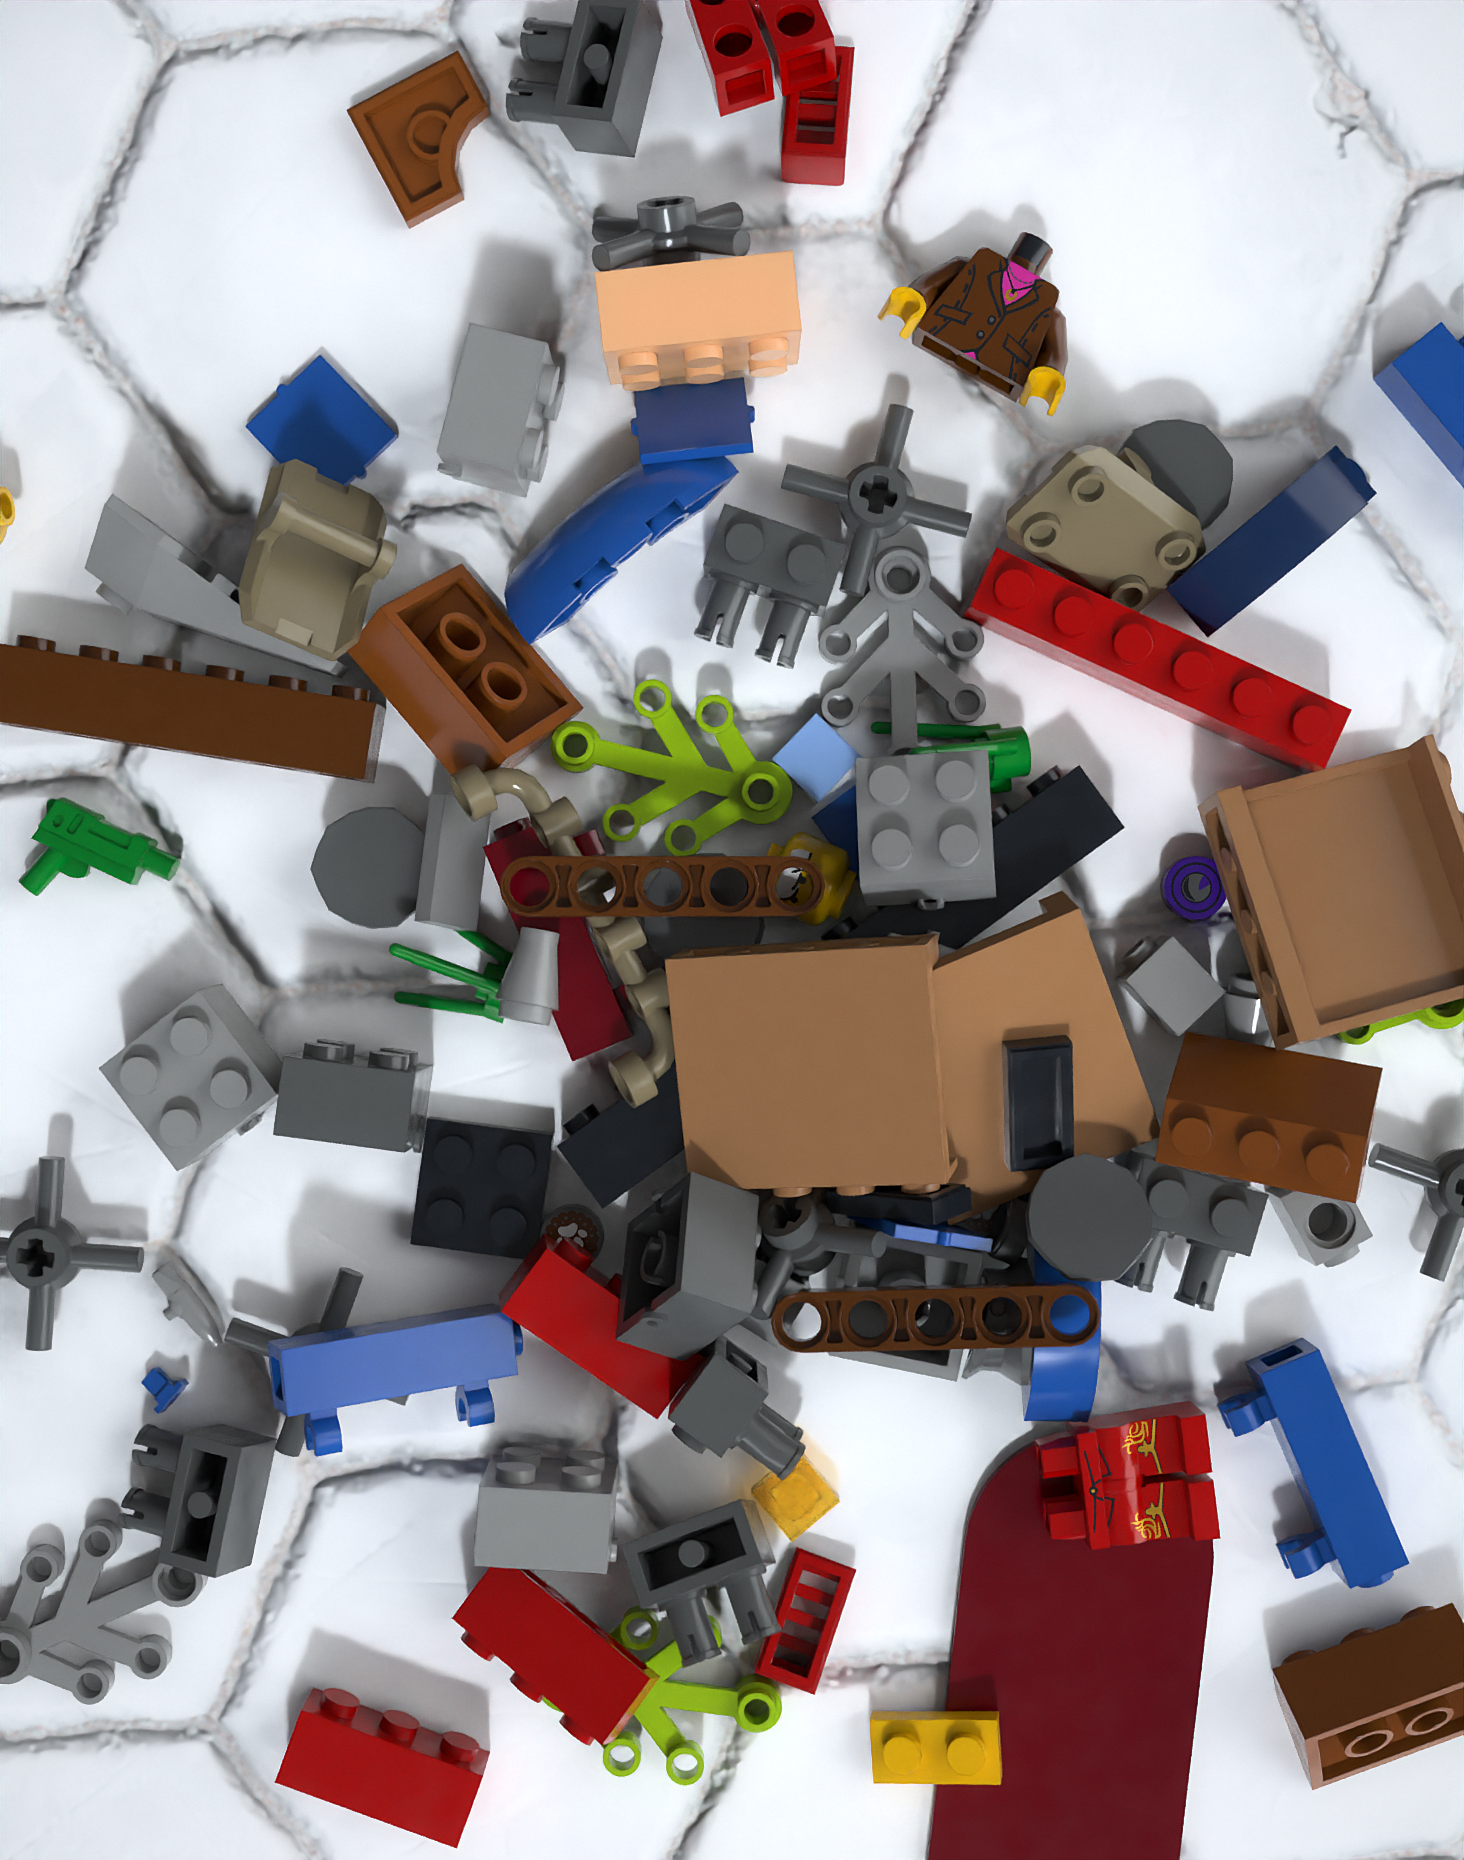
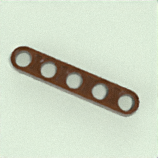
(694, 876)
(965, 1301)

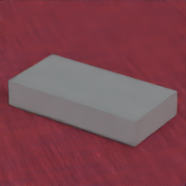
(451, 866)

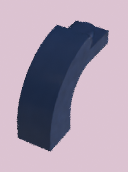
(1273, 541)

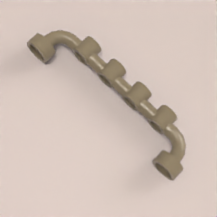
(615, 936)

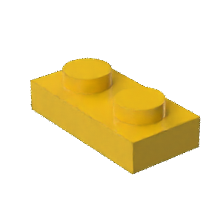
(936, 1747)

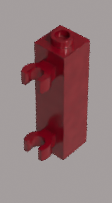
(589, 1003)

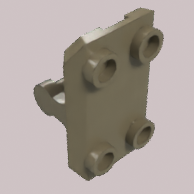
(1107, 526)
(313, 560)

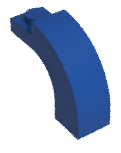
(1062, 1377)

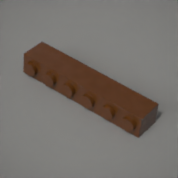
(190, 712)

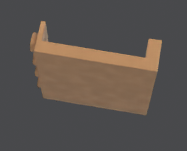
(1346, 890)
(1024, 986)
(811, 1065)

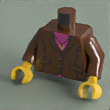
(991, 320)

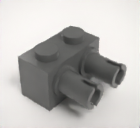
(604, 76)
(769, 561)
(1206, 1209)
(725, 1409)
(214, 1498)
(708, 1550)

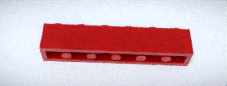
(1156, 663)

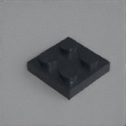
(481, 1187)

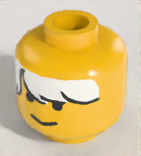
(795, 886)

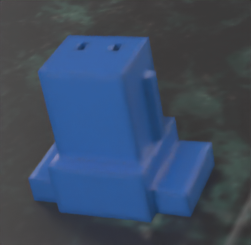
(163, 1388)

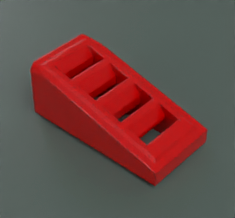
(819, 155)
(787, 1672)

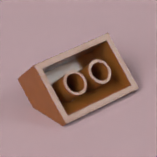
(463, 674)
(1270, 1116)
(1375, 1694)

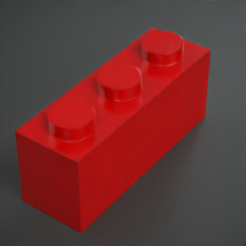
(577, 1314)
(555, 1652)
(384, 1765)

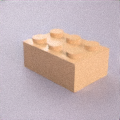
(699, 319)

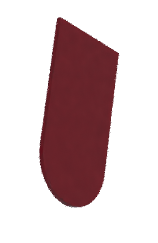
(1089, 1677)

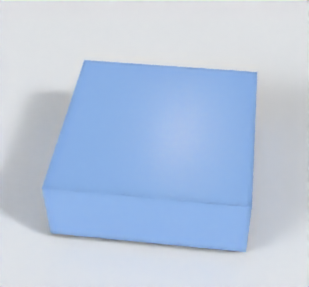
(816, 758)

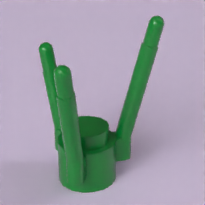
(1007, 747)
(486, 983)

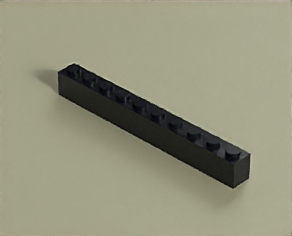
(1031, 849)

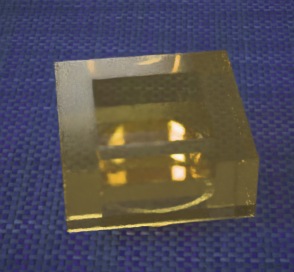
(797, 1499)

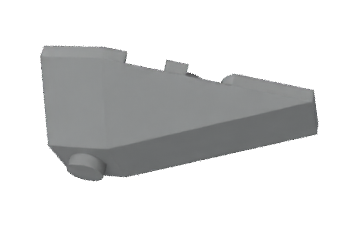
(168, 581)

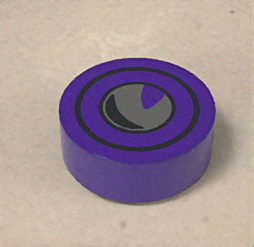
(1192, 888)

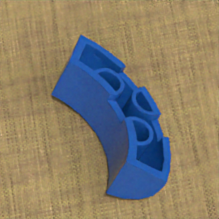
(605, 532)

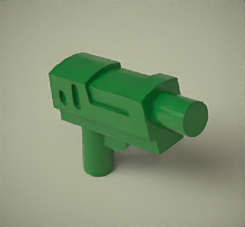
(83, 840)

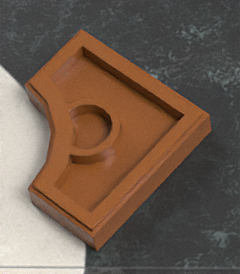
(418, 135)

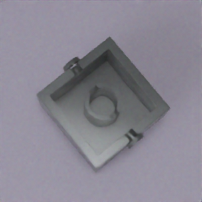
(354, 1098)
(689, 1267)

